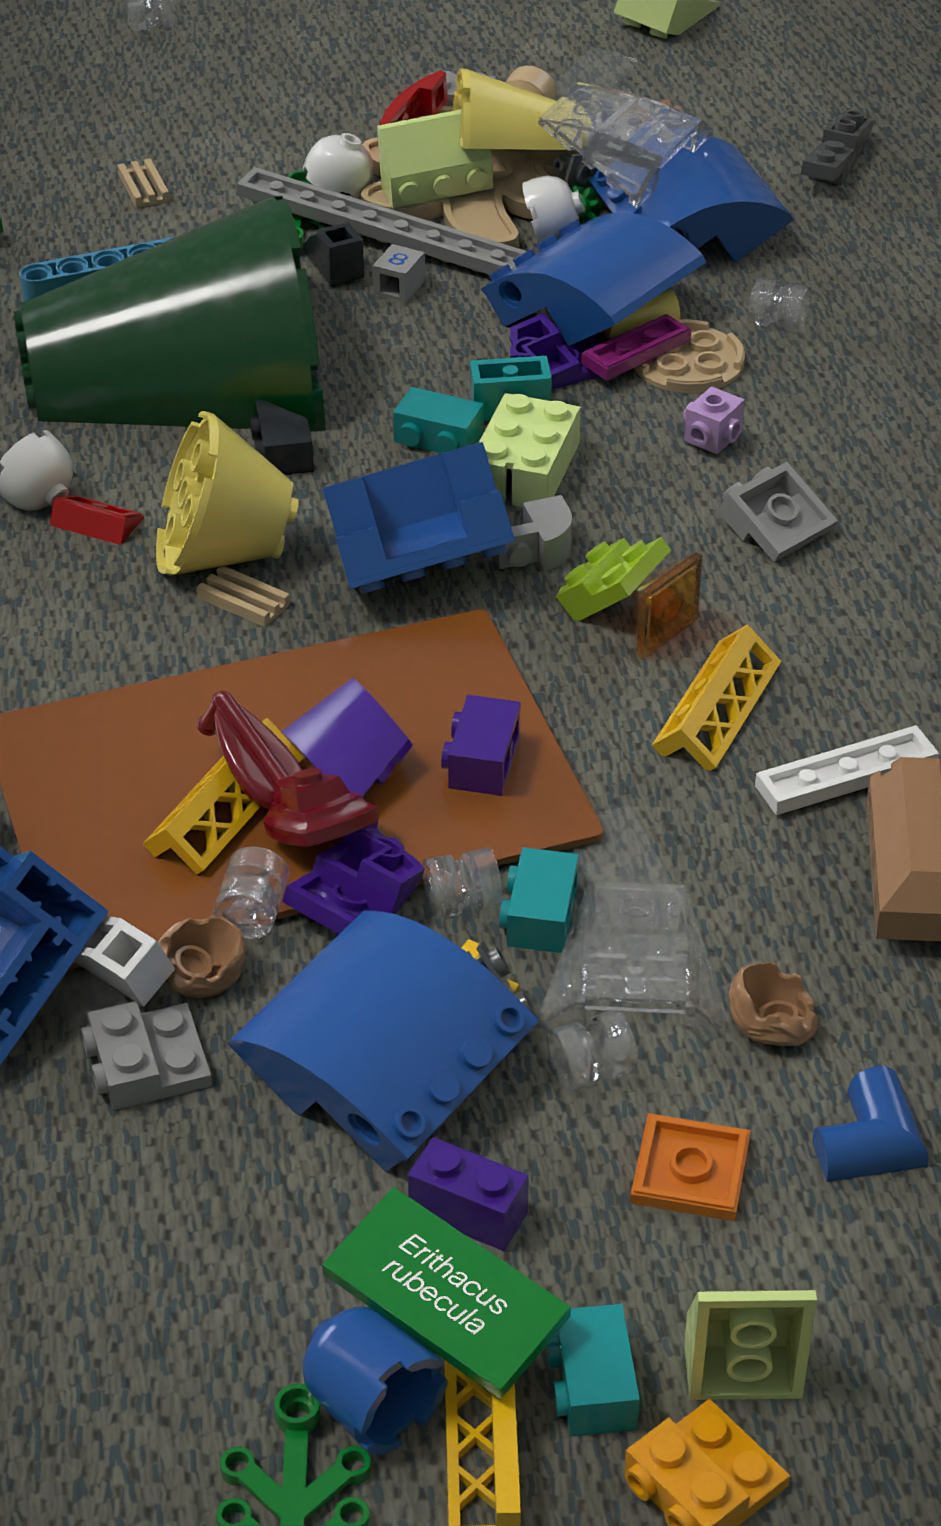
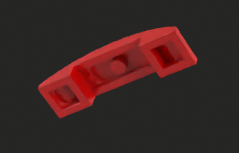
(420, 99)

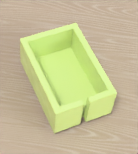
(534, 442)

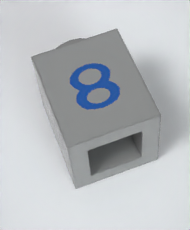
(399, 273)

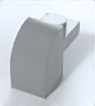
(541, 537)

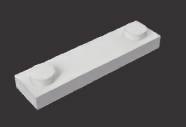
(838, 770)

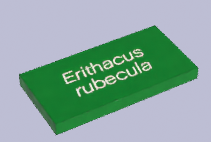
(447, 1291)

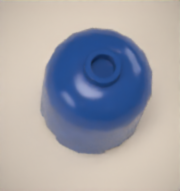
(372, 1377)

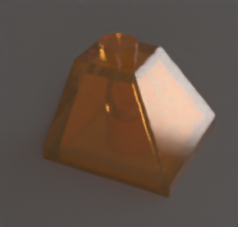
(666, 603)

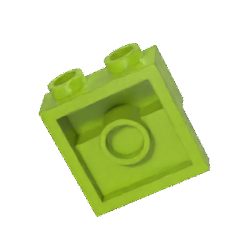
(609, 575)

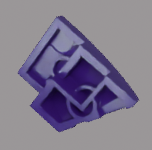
(542, 338)
(350, 738)
(355, 877)

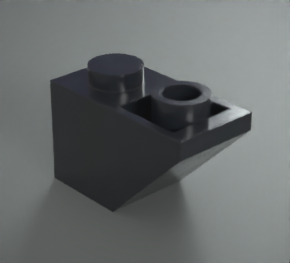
(336, 253)
(282, 438)

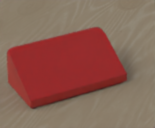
(94, 518)

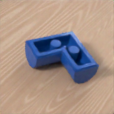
(882, 1137)

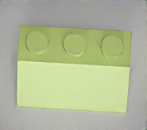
(427, 164)

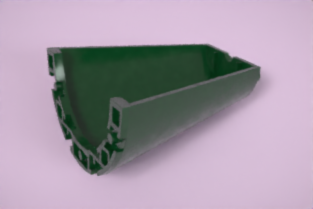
(180, 331)

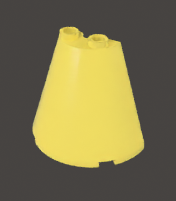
(500, 115)

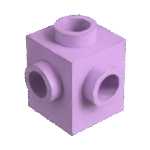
(713, 420)

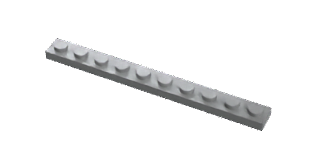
(380, 222)

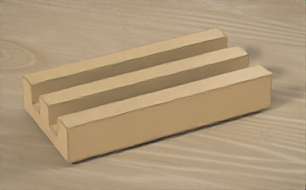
(137, 170)
(246, 592)

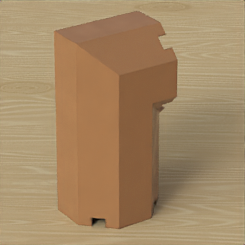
(906, 849)

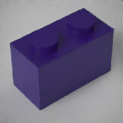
(482, 744)
(470, 1192)

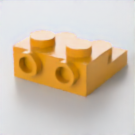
(703, 1470)

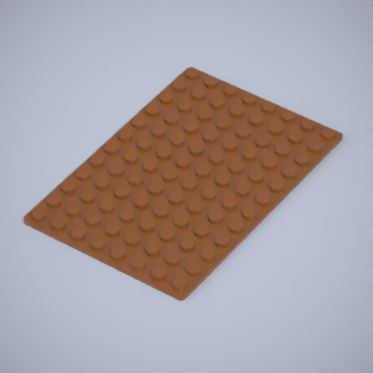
(109, 766)

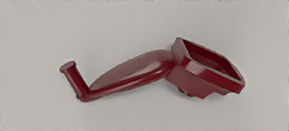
(301, 803)

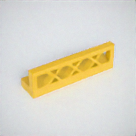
(716, 686)
(201, 803)
(502, 1450)

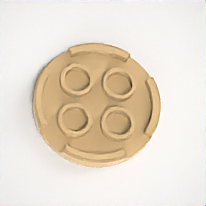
(696, 366)

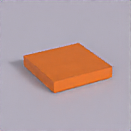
(690, 1167)

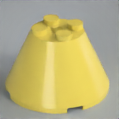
(221, 502)

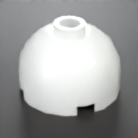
(340, 164)
(551, 205)
(35, 472)

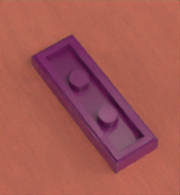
(636, 347)

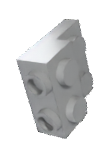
(776, 511)
(144, 1053)

